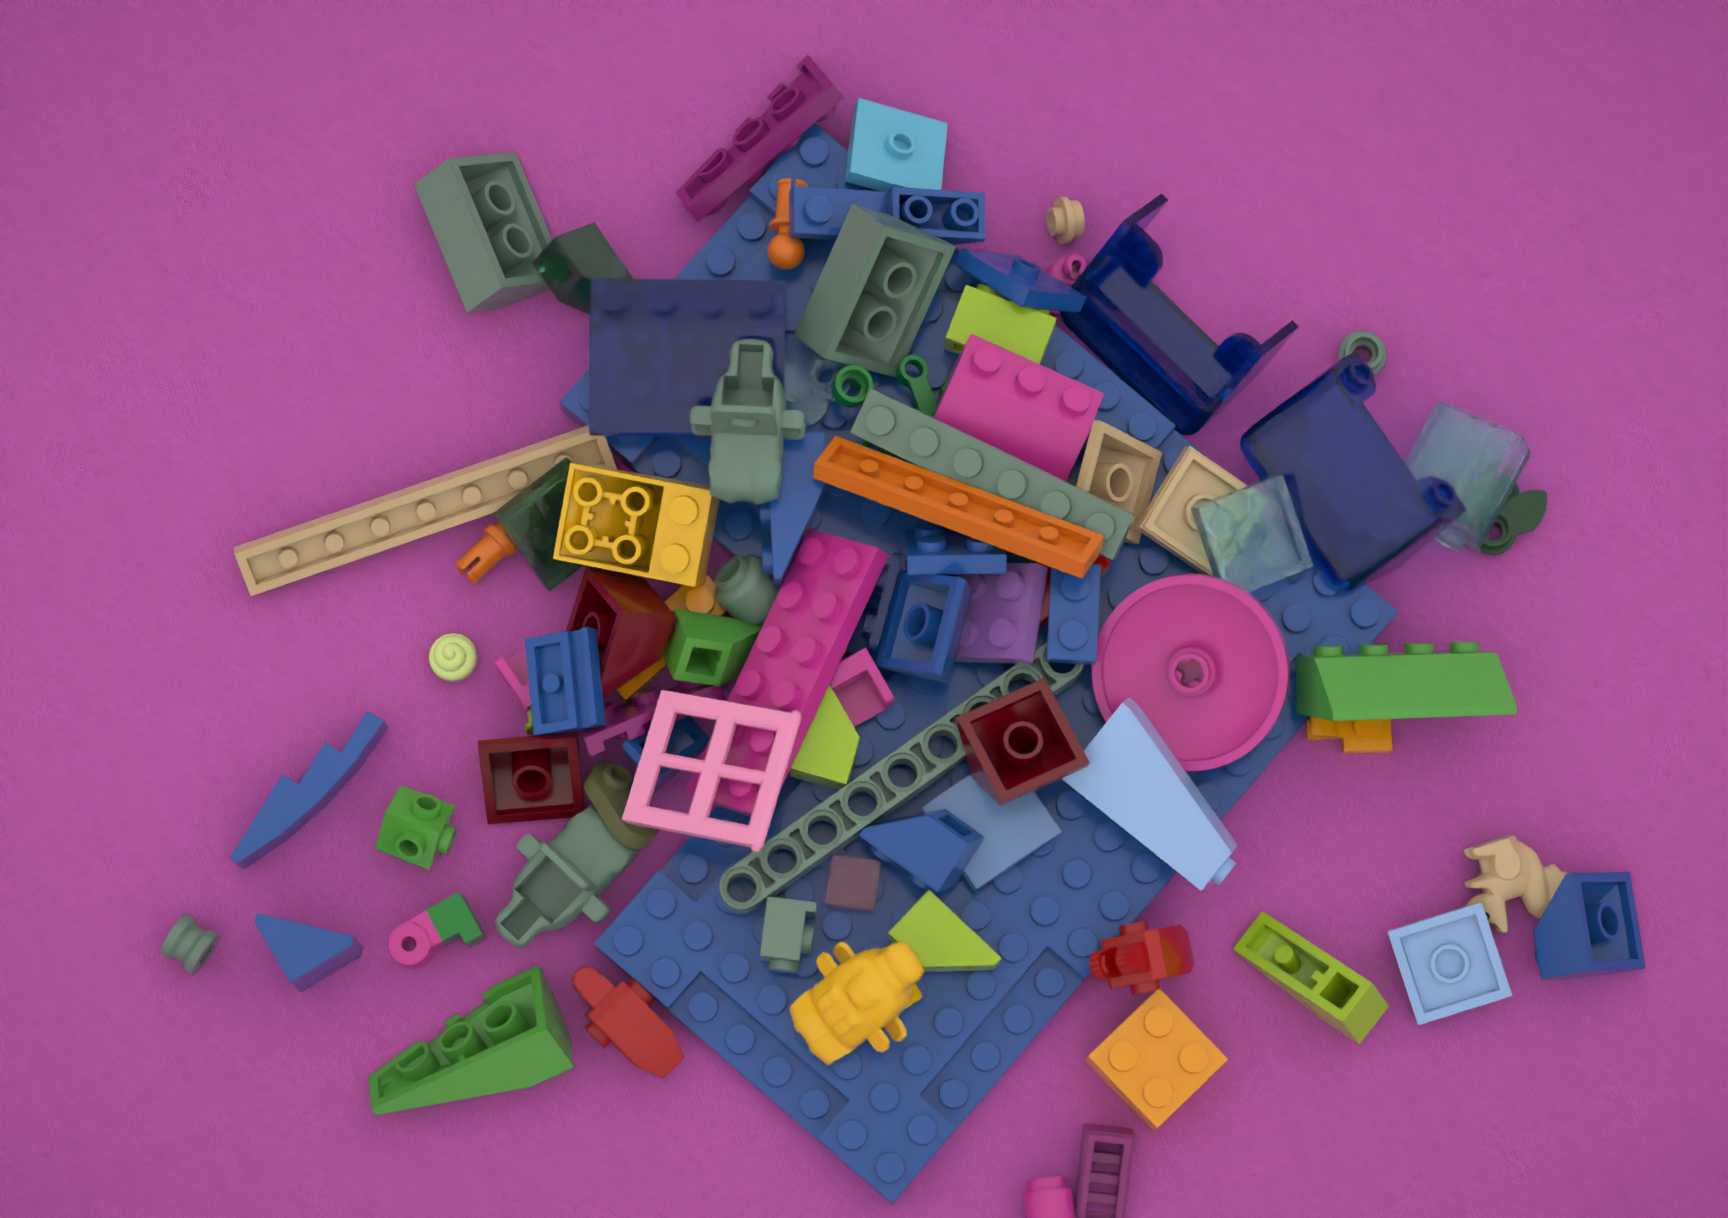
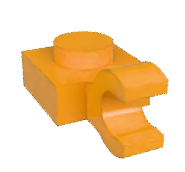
(1354, 735)

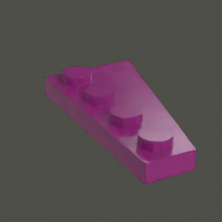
(760, 139)

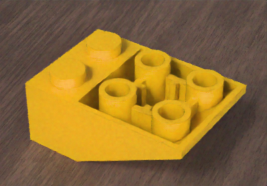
(637, 524)

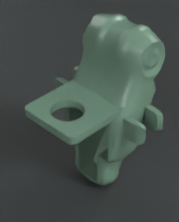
(747, 426)
(563, 879)

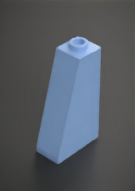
(1153, 798)

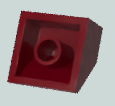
(628, 621)

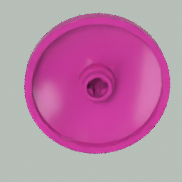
(1198, 664)

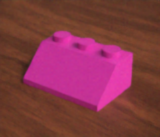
(1018, 406)

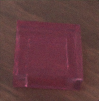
(852, 882)

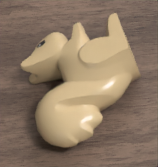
(1510, 872)

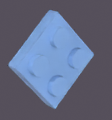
(1449, 963)

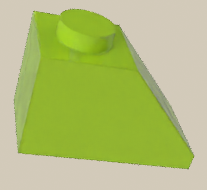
(942, 938)

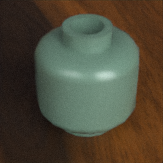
(745, 590)

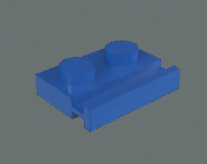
(565, 682)

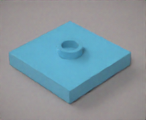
(894, 148)

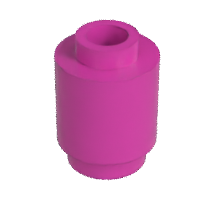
(1048, 1198)

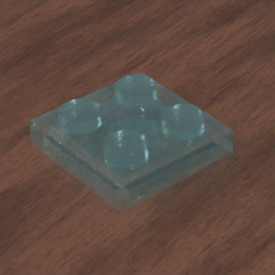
(1253, 534)

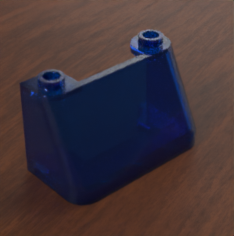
(1346, 479)

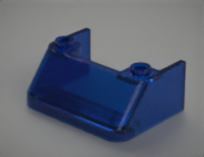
(1152, 340)

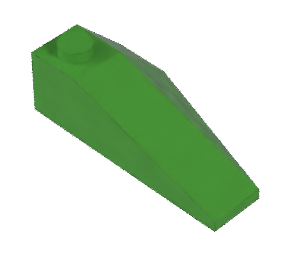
(494, 1049)

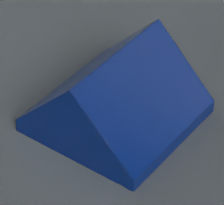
(924, 625)
(307, 951)

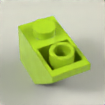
(828, 747)

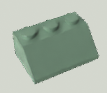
(486, 228)
(873, 291)

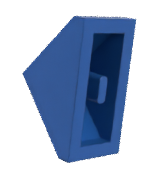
(685, 740)

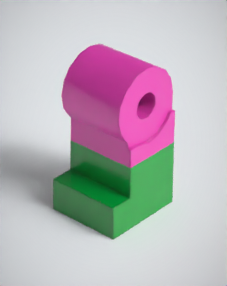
(420, 936)

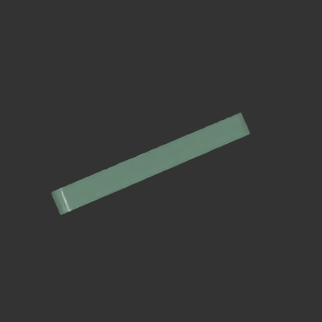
(877, 784)

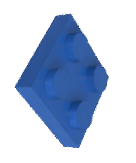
(944, 551)

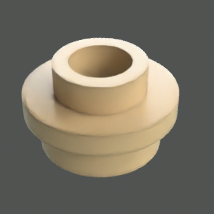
(1065, 220)

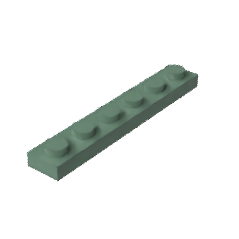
(978, 464)

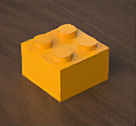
(1156, 1059)

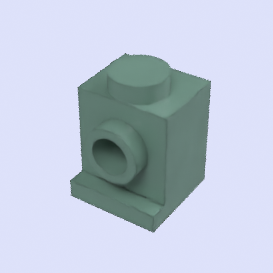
(786, 933)

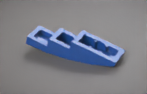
(295, 804)

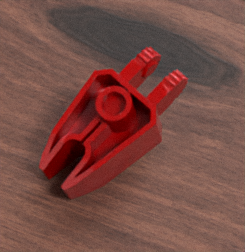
(1142, 956)
(623, 1018)

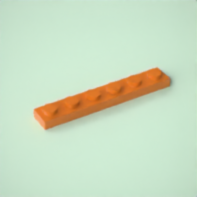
(958, 507)

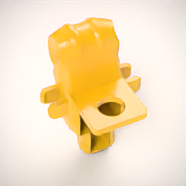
(858, 999)

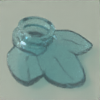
(803, 385)

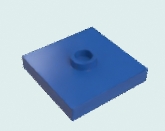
(1020, 280)

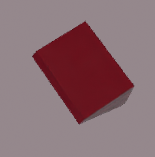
(1020, 743)
(531, 777)

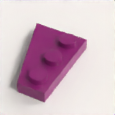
(634, 717)

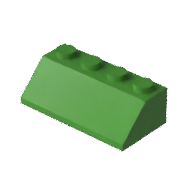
(1402, 683)

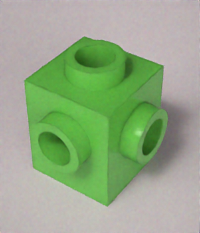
(416, 827)

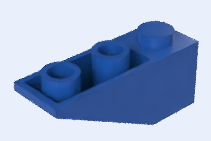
(796, 506)

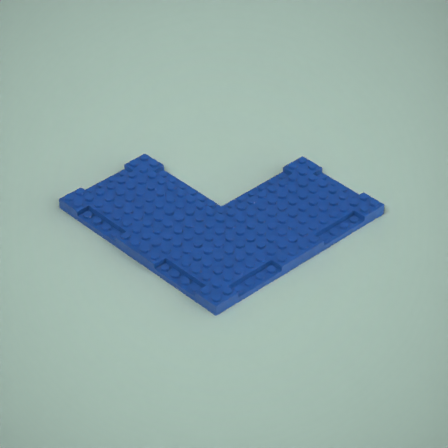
(1043, 915)

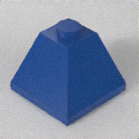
(1589, 928)

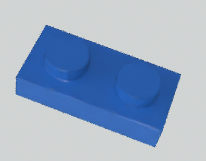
(1073, 617)

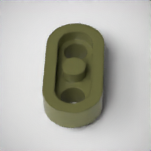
(609, 789)

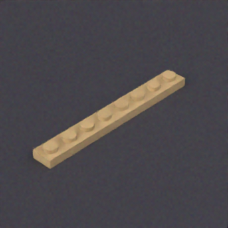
(410, 512)

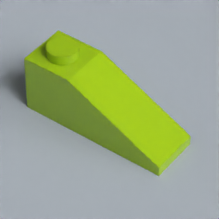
(1312, 977)

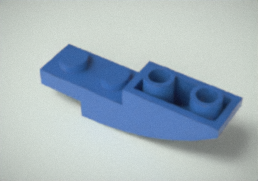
(943, 213)

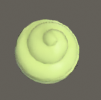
(453, 657)

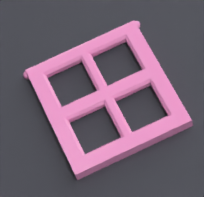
(711, 769)

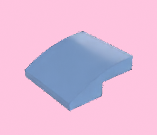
(1008, 830)

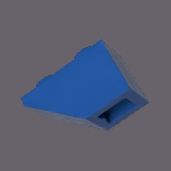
(927, 844)

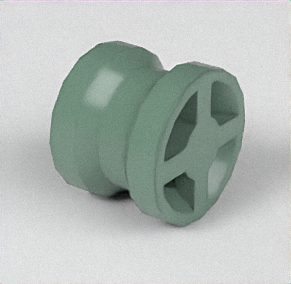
(189, 944)

